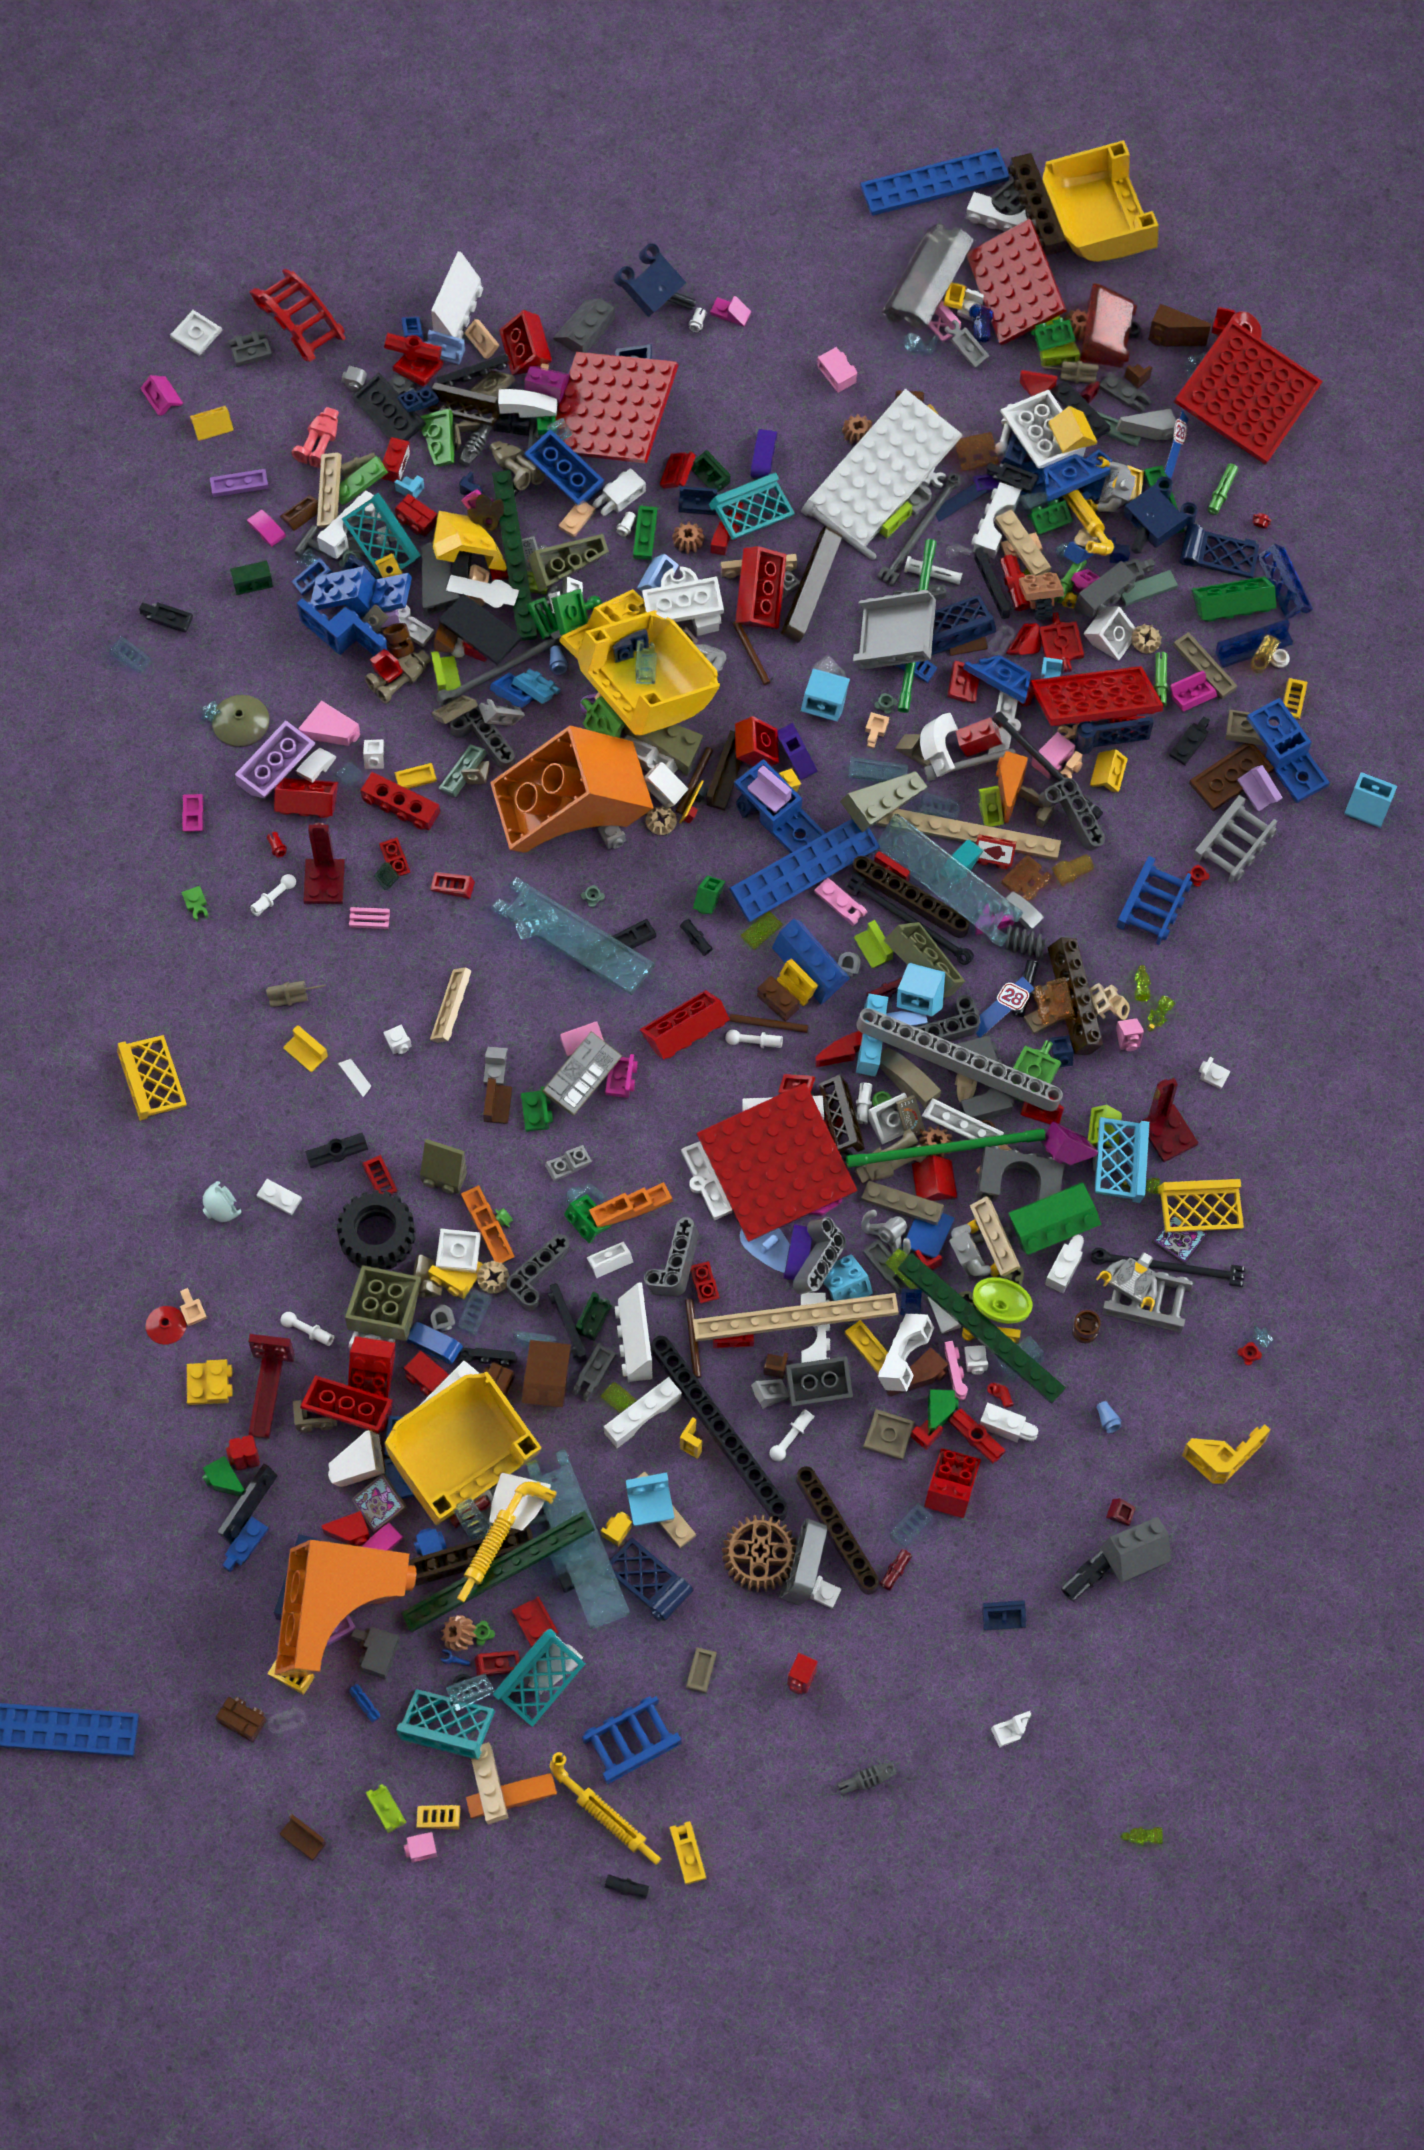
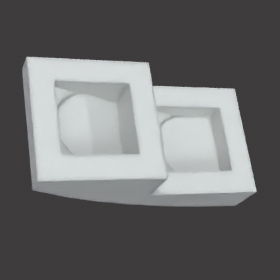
(316, 763)

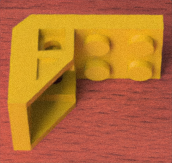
(1211, 1459)

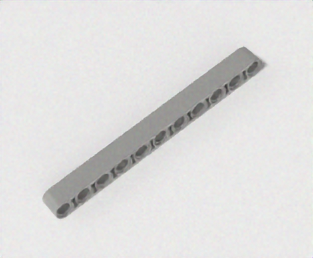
(969, 1059)

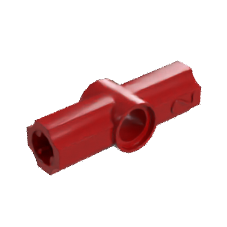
(413, 347)
(1012, 574)
(967, 1426)

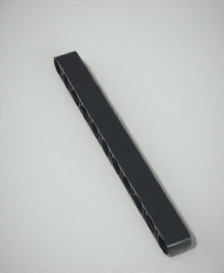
(715, 1419)

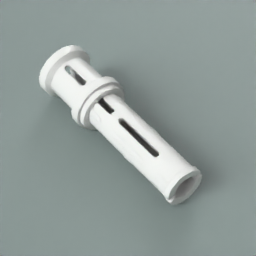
(953, 577)

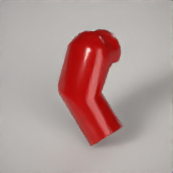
(1001, 1392)

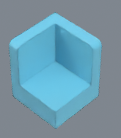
(410, 486)
(1051, 668)

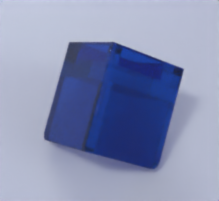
(1120, 552)
(910, 1301)

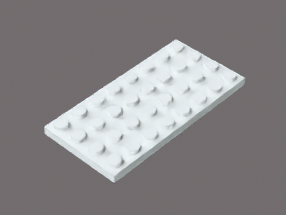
(885, 467)

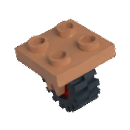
(1041, 593)

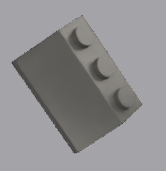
(586, 325)
(1105, 590)
(818, 1381)
(1138, 1549)

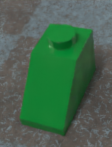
(708, 895)
(940, 1408)
(222, 1477)

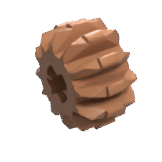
(1078, 322)
(856, 428)
(681, 538)
(938, 1135)
(458, 1633)

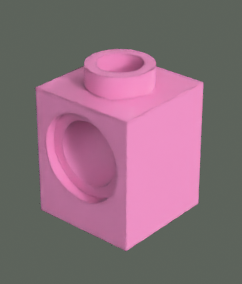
(420, 1847)

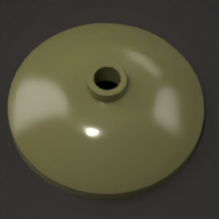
(243, 729)

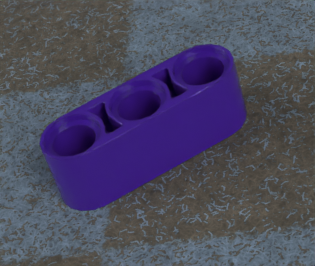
(763, 453)
(798, 1251)

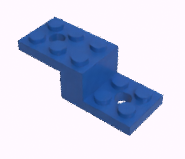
(361, 591)
(341, 629)
(1288, 750)
(787, 819)

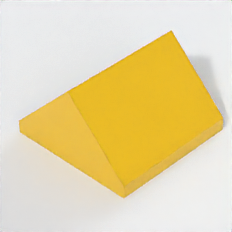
(1072, 430)

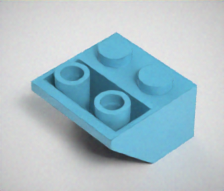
(825, 695)
(1370, 800)
(921, 990)

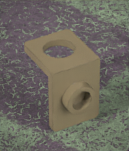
(464, 426)
(375, 618)
(479, 775)

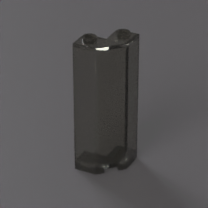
(928, 275)

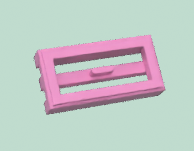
(354, 910)

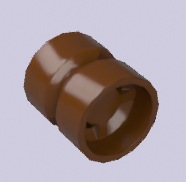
(399, 641)
(1086, 1326)

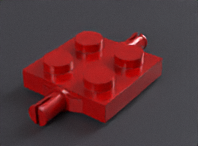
(1061, 641)

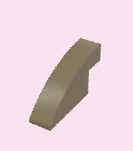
(908, 1077)

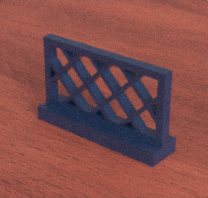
(963, 633)

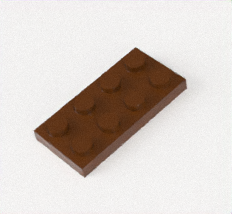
(1220, 781)

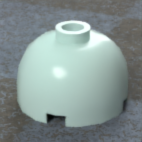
(219, 1203)

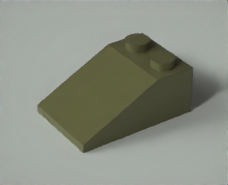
(443, 1167)

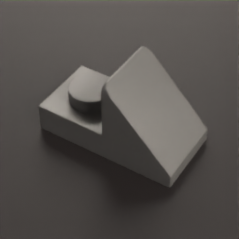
(495, 1064)
(769, 1392)

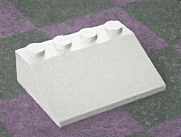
(456, 298)
(1030, 424)
(634, 1335)

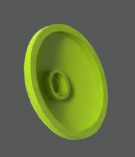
(1002, 1300)

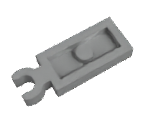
(967, 344)

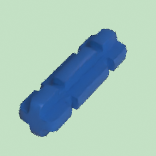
(364, 1703)

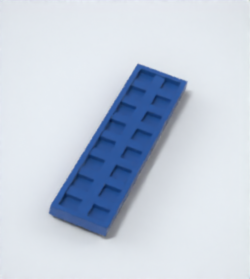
(934, 181)
(802, 869)
(68, 1730)

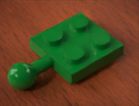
(571, 610)

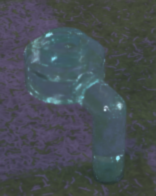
(914, 343)
(577, 1192)

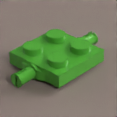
(602, 718)
(1037, 1063)

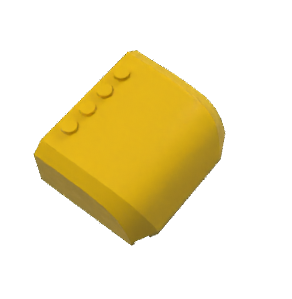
(1099, 204)
(683, 674)
(459, 1444)

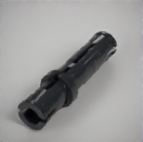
(1029, 974)

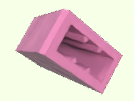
(330, 726)

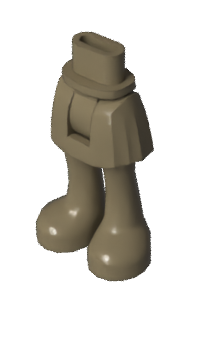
(513, 459)
(412, 669)
(885, 1169)

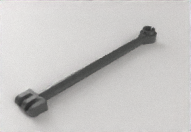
(891, 572)
(449, 696)

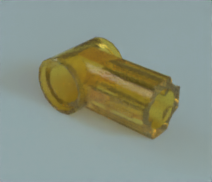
(1265, 653)
(1070, 870)

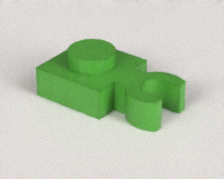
(195, 900)

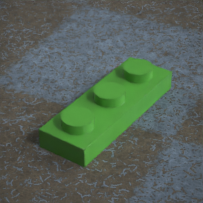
(361, 480)

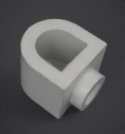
(354, 378)
(849, 963)
(442, 1318)

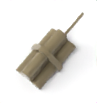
(1077, 372)
(352, 466)
(288, 993)

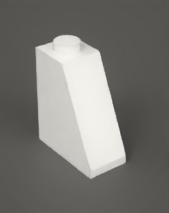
(358, 1461)

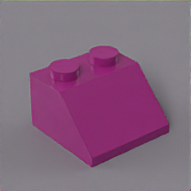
(546, 382)
(1067, 1145)

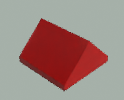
(934, 1178)

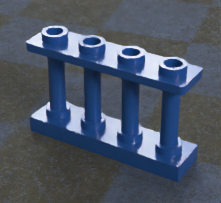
(1143, 886)
(649, 1750)

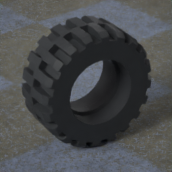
(370, 1206)

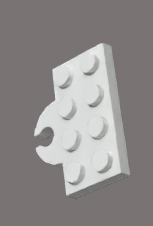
(684, 597)

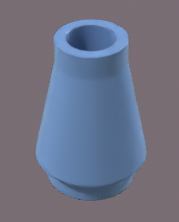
(558, 663)
(1109, 1419)

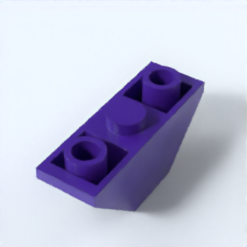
(796, 751)

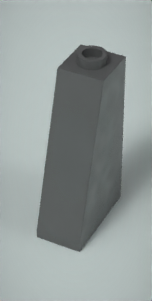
(434, 583)

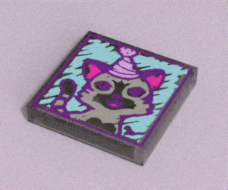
(1179, 1244)

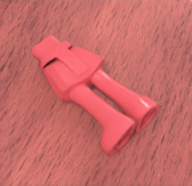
(325, 429)

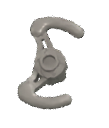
(888, 1232)

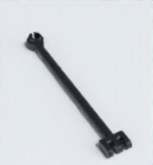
(1002, 721)
(858, 886)
(1231, 1275)

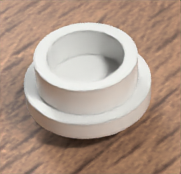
(1280, 658)

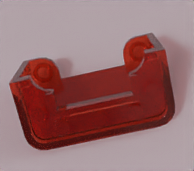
(1107, 327)

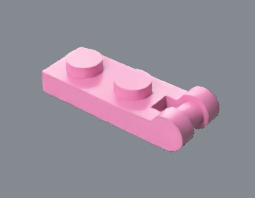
(840, 901)
(955, 1371)

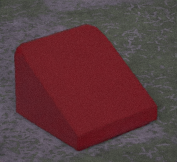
(1090, 391)
(1121, 1511)

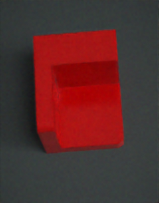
(386, 665)
(931, 1263)
(920, 1435)

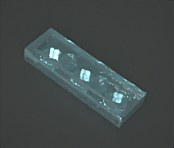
(875, 770)

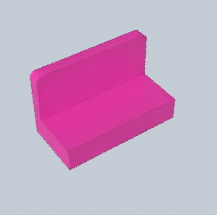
(160, 394)

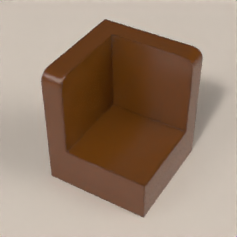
(1137, 375)
(776, 1365)

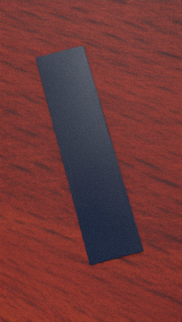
(959, 501)

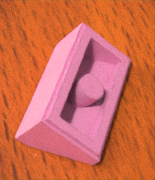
(573, 1038)

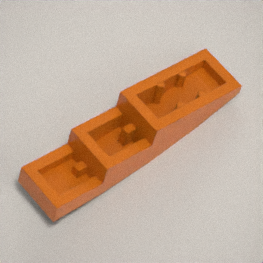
(630, 1206)
(487, 1225)
(517, 1794)

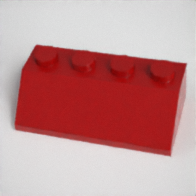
(761, 588)
(685, 1024)
(347, 1404)

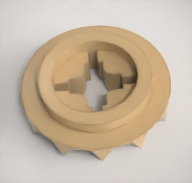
(1138, 639)
(658, 827)
(492, 1286)

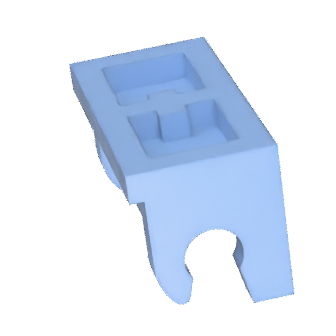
(452, 347)

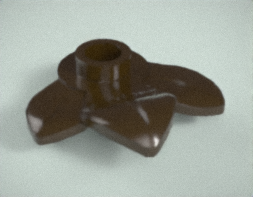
(486, 509)

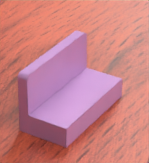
(1259, 787)
(770, 790)

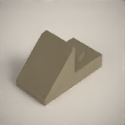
(910, 747)

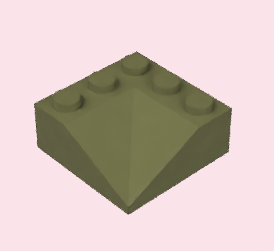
(383, 1303)

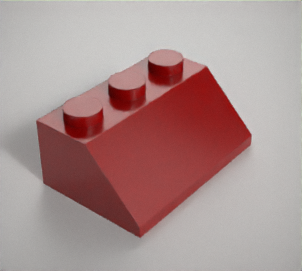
(525, 342)
(305, 797)

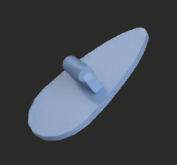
(769, 1248)

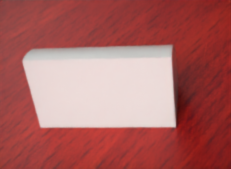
(664, 785)

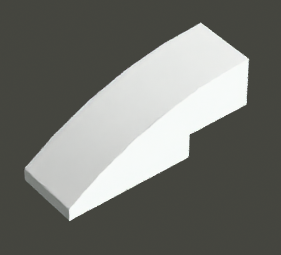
(526, 403)
(650, 756)

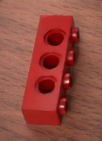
(412, 801)

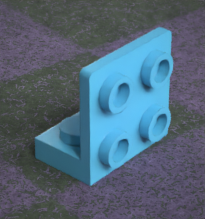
(847, 1280)
(649, 1499)

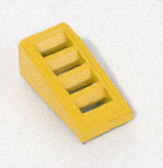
(954, 296)
(1299, 685)
(292, 1684)
(456, 1809)

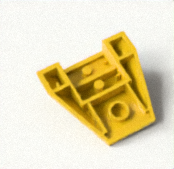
(459, 533)

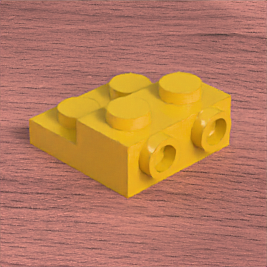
(209, 1382)

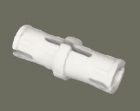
(863, 1103)

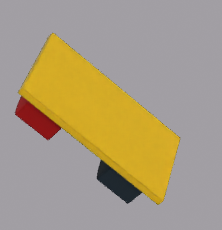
(691, 811)

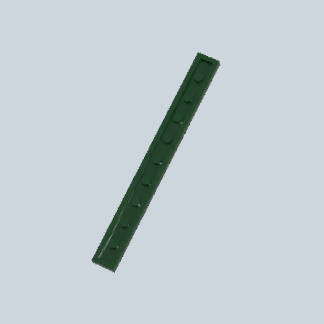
(514, 554)
(981, 1328)
(500, 1570)

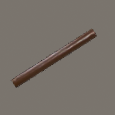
(752, 654)
(694, 780)
(768, 1023)
(693, 1345)

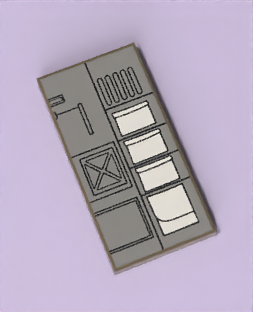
(582, 1073)

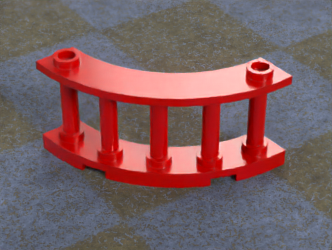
(282, 317)

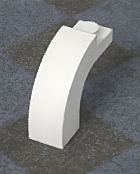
(933, 743)

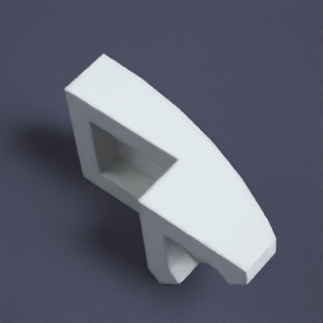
(1010, 1730)

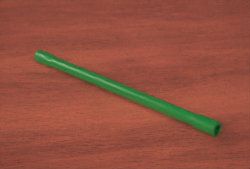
(905, 695)
(864, 1159)

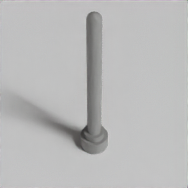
(810, 510)
(931, 775)

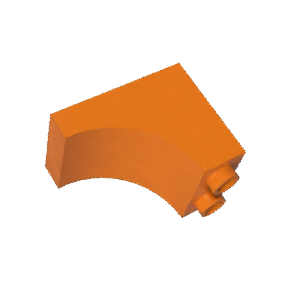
(569, 786)
(326, 1585)

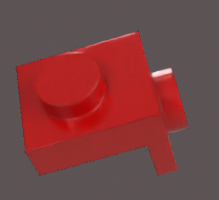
(1221, 320)

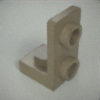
(1043, 813)
(427, 1288)
(306, 1425)

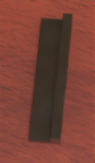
(468, 400)
(725, 775)
(848, 1114)

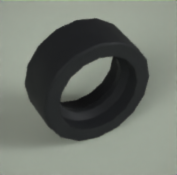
(462, 564)

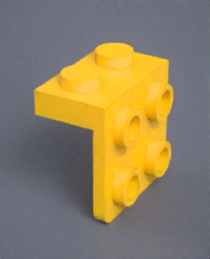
(455, 1282)

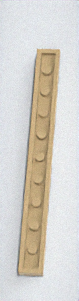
(962, 831)
(795, 1317)

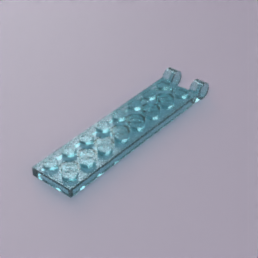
(947, 878)
(580, 939)
(586, 1557)

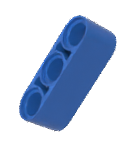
(434, 1343)

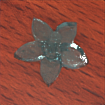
(307, 558)
(210, 710)
(1263, 1337)

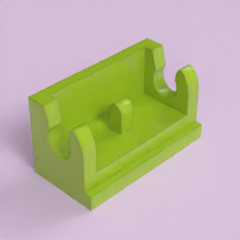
(386, 1808)

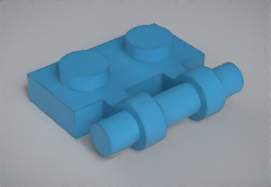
(536, 685)

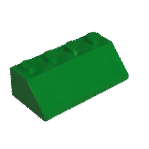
(1234, 598)
(1054, 1218)

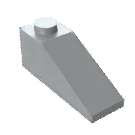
(1150, 425)

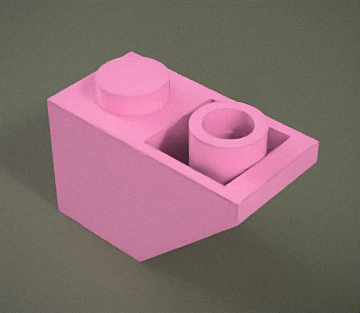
(1129, 1034)

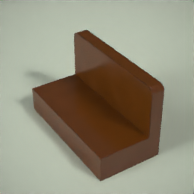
(497, 1102)
(303, 1837)

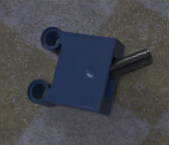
(655, 284)
(1156, 516)

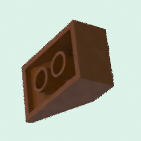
(1177, 328)
(546, 1373)

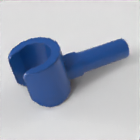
(453, 1659)

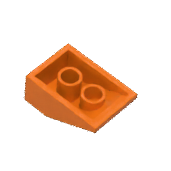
(1010, 777)

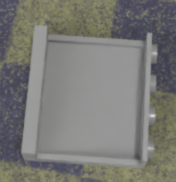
(896, 630)

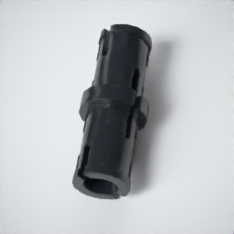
(696, 937)
(627, 1886)

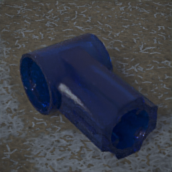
(981, 321)

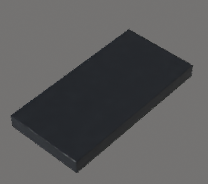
(381, 405)
(480, 629)

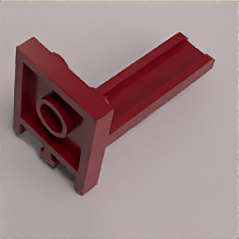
(324, 873)
(1167, 1127)
(273, 1353)

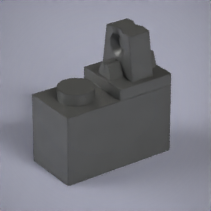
(379, 1649)

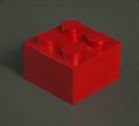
(756, 742)

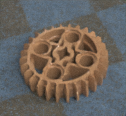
(755, 1562)

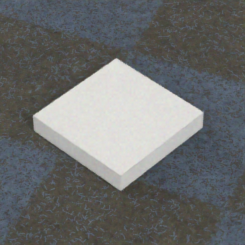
(196, 332)
(458, 1250)

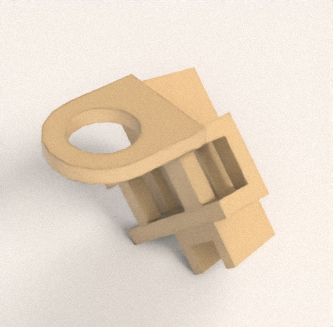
(1114, 1002)

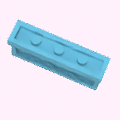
(1138, 1162)

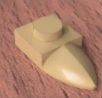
(1083, 537)
(965, 1087)

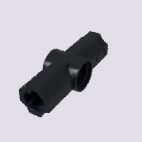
(323, 1154)
(1086, 1576)

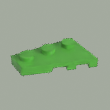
(439, 436)

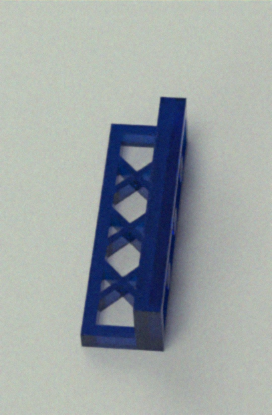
(1291, 580)
(1245, 645)

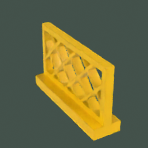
(136, 1085)
(1204, 1188)

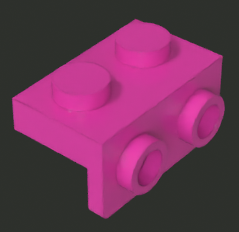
(1192, 691)
(620, 1078)

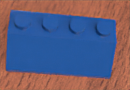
(565, 468)
(800, 945)

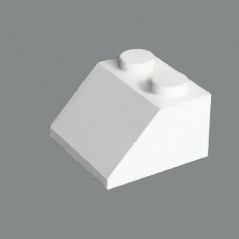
(1111, 632)

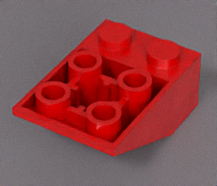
(371, 1365)
(952, 1483)

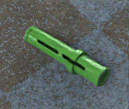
(1219, 496)
(1066, 582)
(1161, 685)

